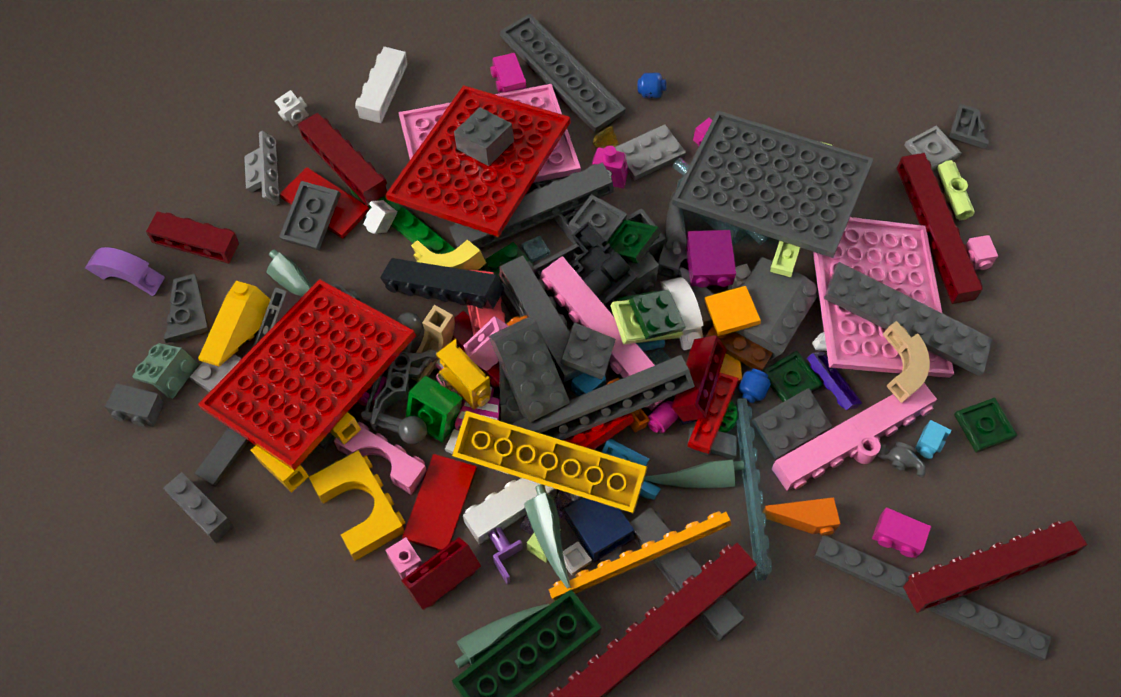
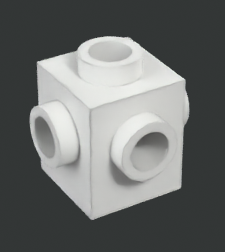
(292, 108)

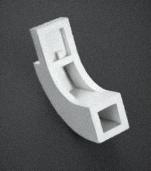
(688, 309)

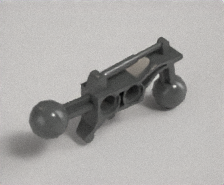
(410, 429)

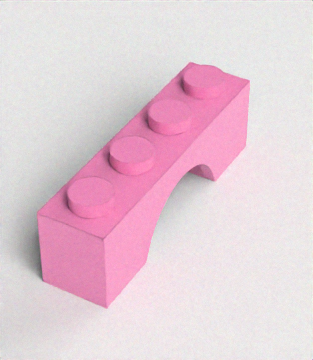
(406, 470)

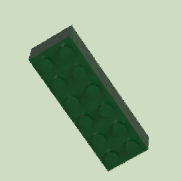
(531, 651)

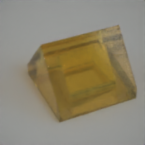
(605, 138)

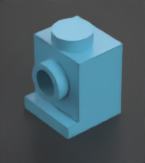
(932, 439)

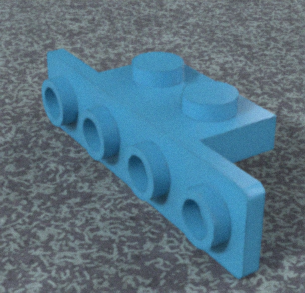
(618, 450)

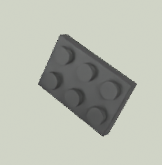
(310, 215)
(791, 423)

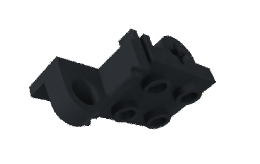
(600, 265)

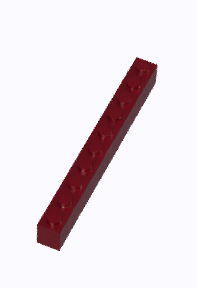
(660, 625)

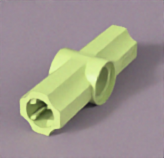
(955, 190)

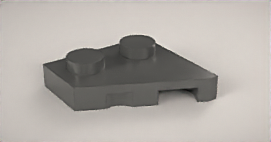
(968, 127)

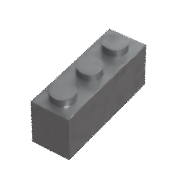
(198, 507)

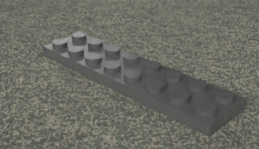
(563, 71)
(886, 305)

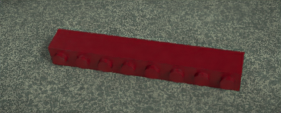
(943, 236)
(994, 565)

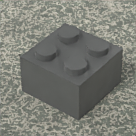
(484, 136)

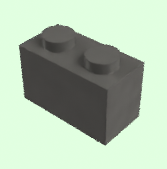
(134, 405)

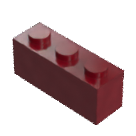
(441, 573)

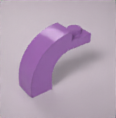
(120, 264)

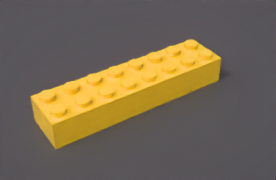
(550, 461)

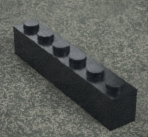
(442, 283)

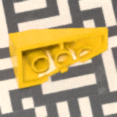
(235, 323)

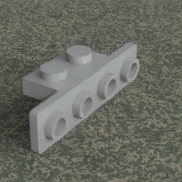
(262, 169)

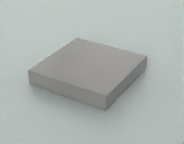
(935, 146)

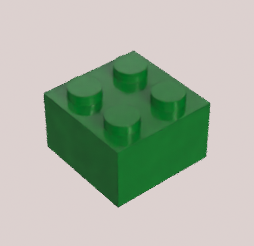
(435, 406)

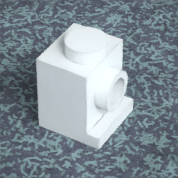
(379, 217)

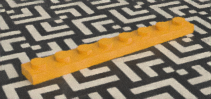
(649, 551)

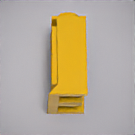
(464, 375)

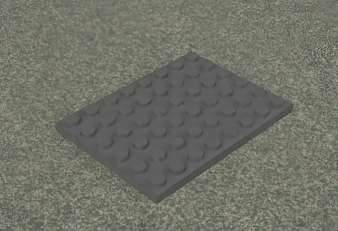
(774, 183)

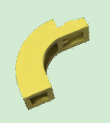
(464, 257)

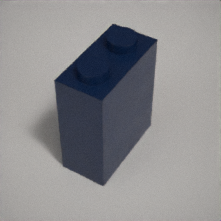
(598, 526)

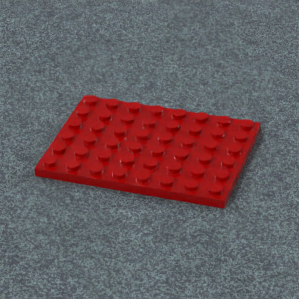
(466, 190)
(307, 373)

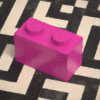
(508, 73)
(901, 533)

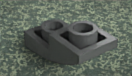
(724, 445)

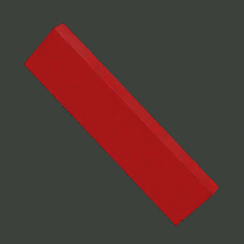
(707, 429)

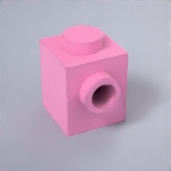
(981, 252)
(403, 557)

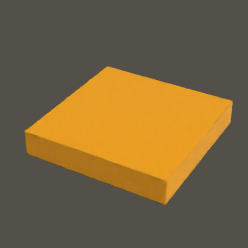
(732, 310)

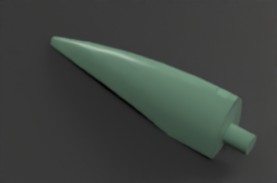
(287, 274)
(706, 475)
(546, 526)
(489, 636)

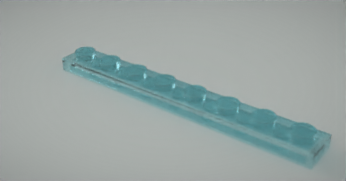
(753, 496)

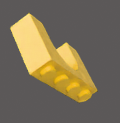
(351, 474)
(291, 479)

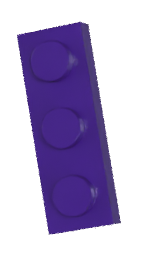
(834, 381)

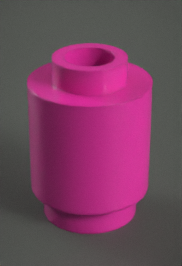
(662, 417)

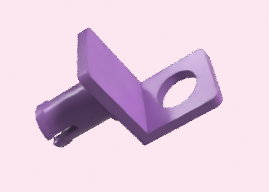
(504, 549)

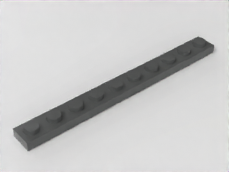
(958, 610)

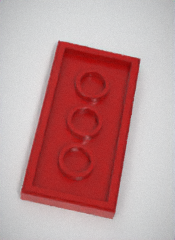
(347, 211)
(439, 503)

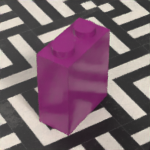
(710, 258)

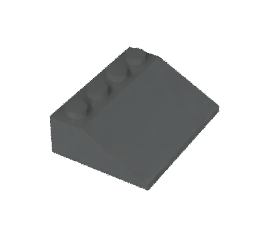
(780, 305)

